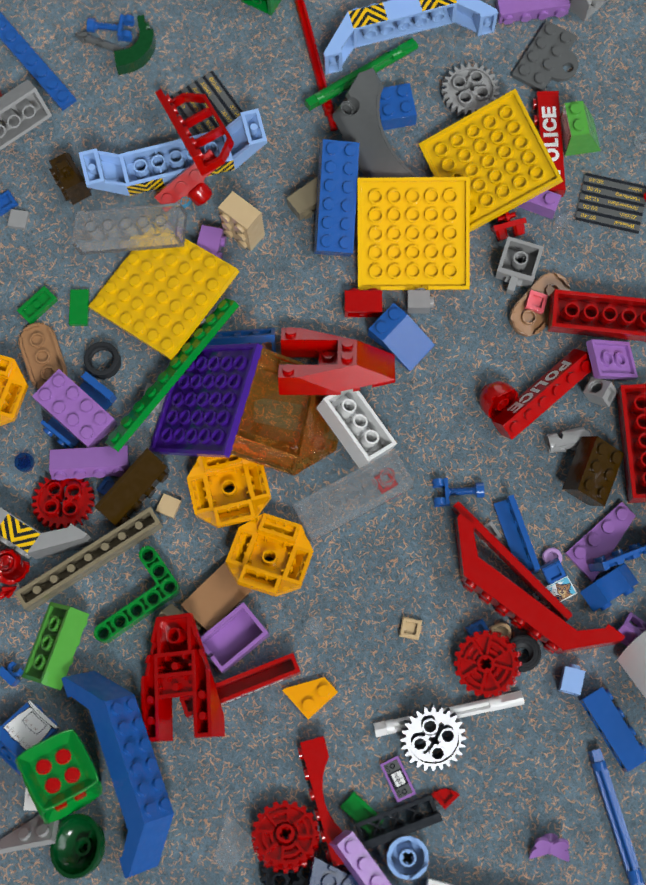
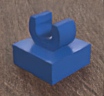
(9, 676)

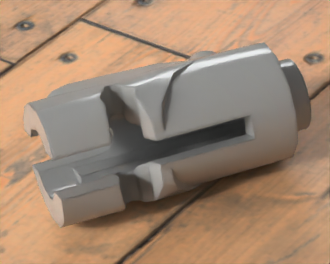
(566, 440)

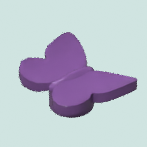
(549, 845)

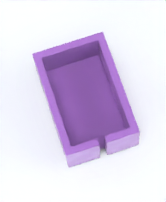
(233, 638)

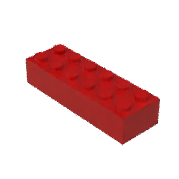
(597, 315)
(632, 421)

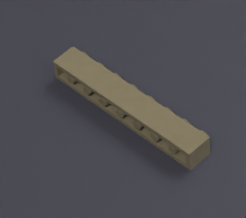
(88, 559)

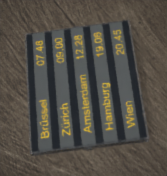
(219, 97)
(611, 204)

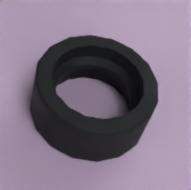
(100, 346)

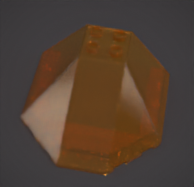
(281, 429)

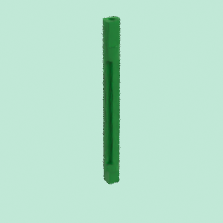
(344, 83)

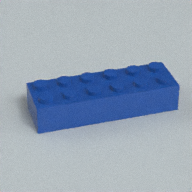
(336, 198)

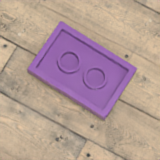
(611, 359)

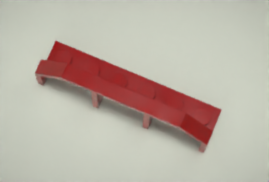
(182, 128)

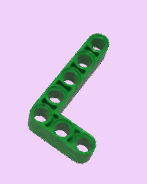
(143, 600)

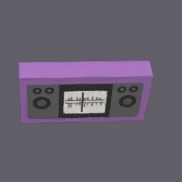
(397, 779)

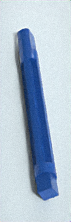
(616, 818)

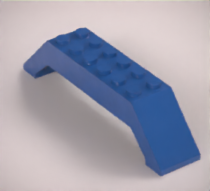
(130, 765)

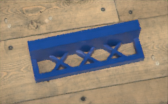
(245, 337)
(516, 533)

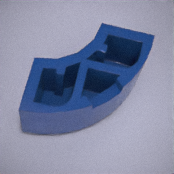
(609, 587)

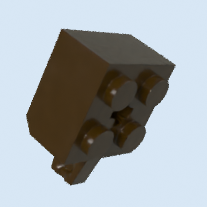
(69, 178)

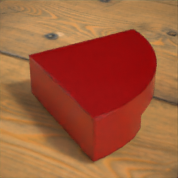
(445, 796)

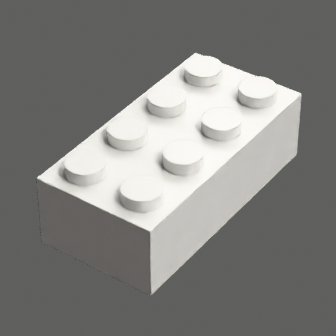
(356, 426)

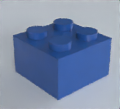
(397, 107)

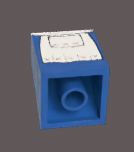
(23, 731)

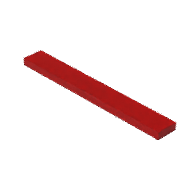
(500, 550)

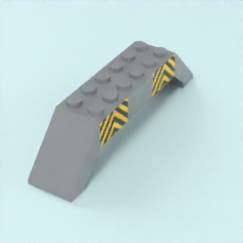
(36, 544)

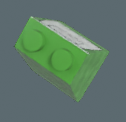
(578, 129)

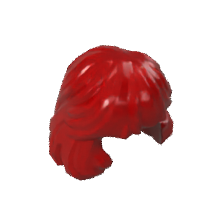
(11, 567)

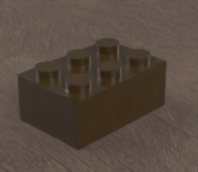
(593, 471)

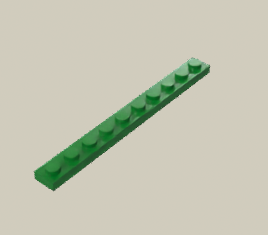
(170, 376)

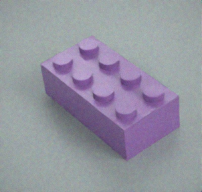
(74, 409)

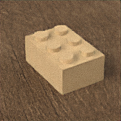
(241, 221)

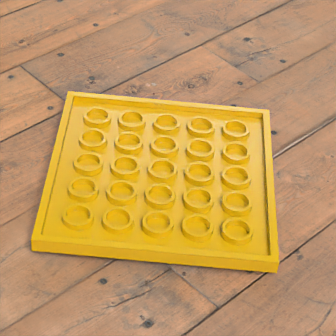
(498, 153)
(414, 233)
(164, 294)

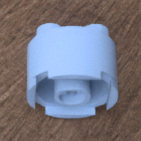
(419, 861)

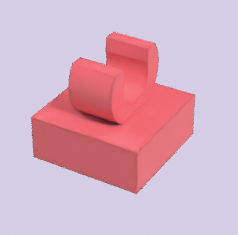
(536, 302)

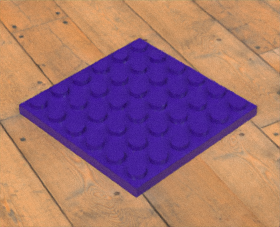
(207, 402)

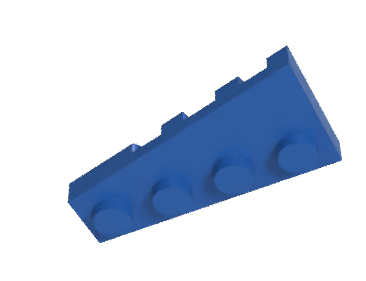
(618, 556)

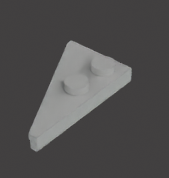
(30, 835)

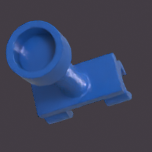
(123, 35)
(477, 490)

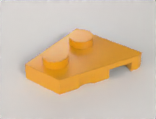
(311, 695)

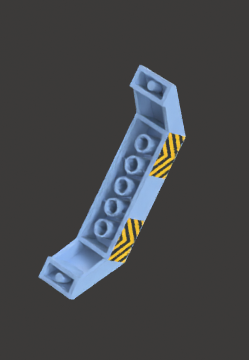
(401, 18)
(159, 164)

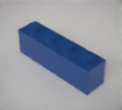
(613, 729)

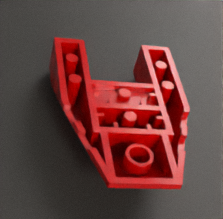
(341, 367)
(177, 670)

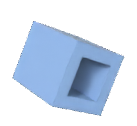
(571, 680)

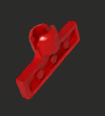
(189, 184)

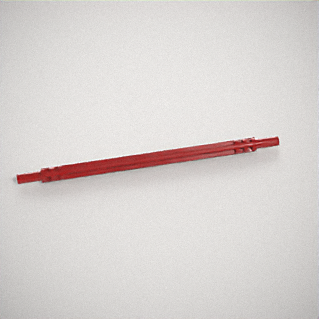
(315, 60)

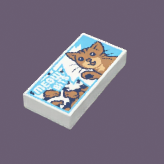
(560, 589)

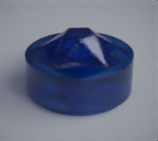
(24, 462)

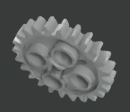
(470, 89)

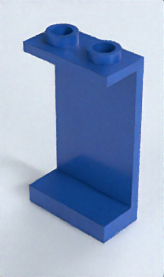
(98, 393)

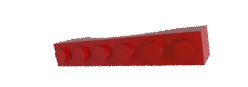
(316, 758)

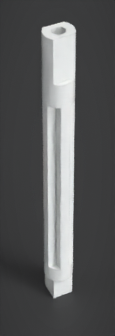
(463, 710)

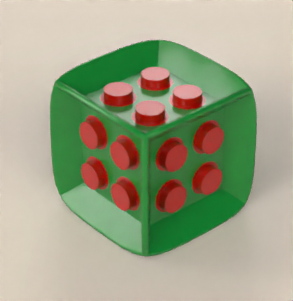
(59, 775)

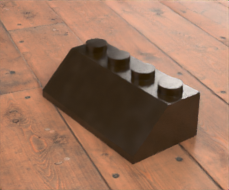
(133, 488)

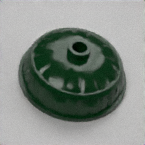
(70, 851)

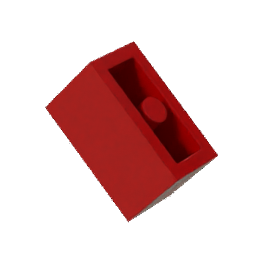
(363, 303)

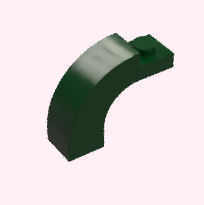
(140, 53)

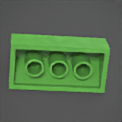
(55, 645)

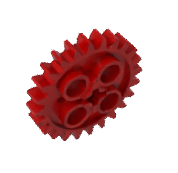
(80, 502)

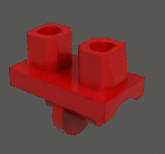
(517, 226)

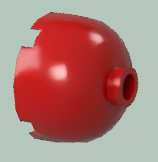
(496, 398)

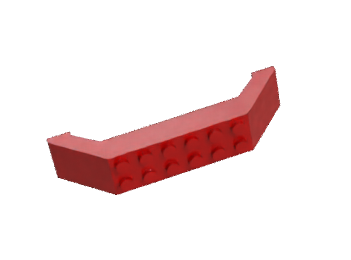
(519, 605)

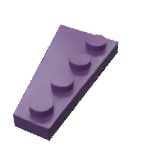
(601, 539)

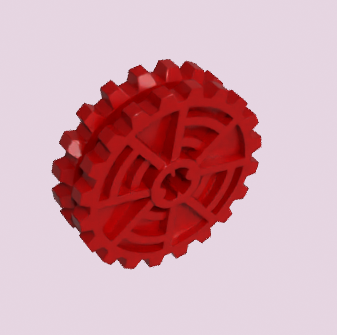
(484, 679)
(282, 852)

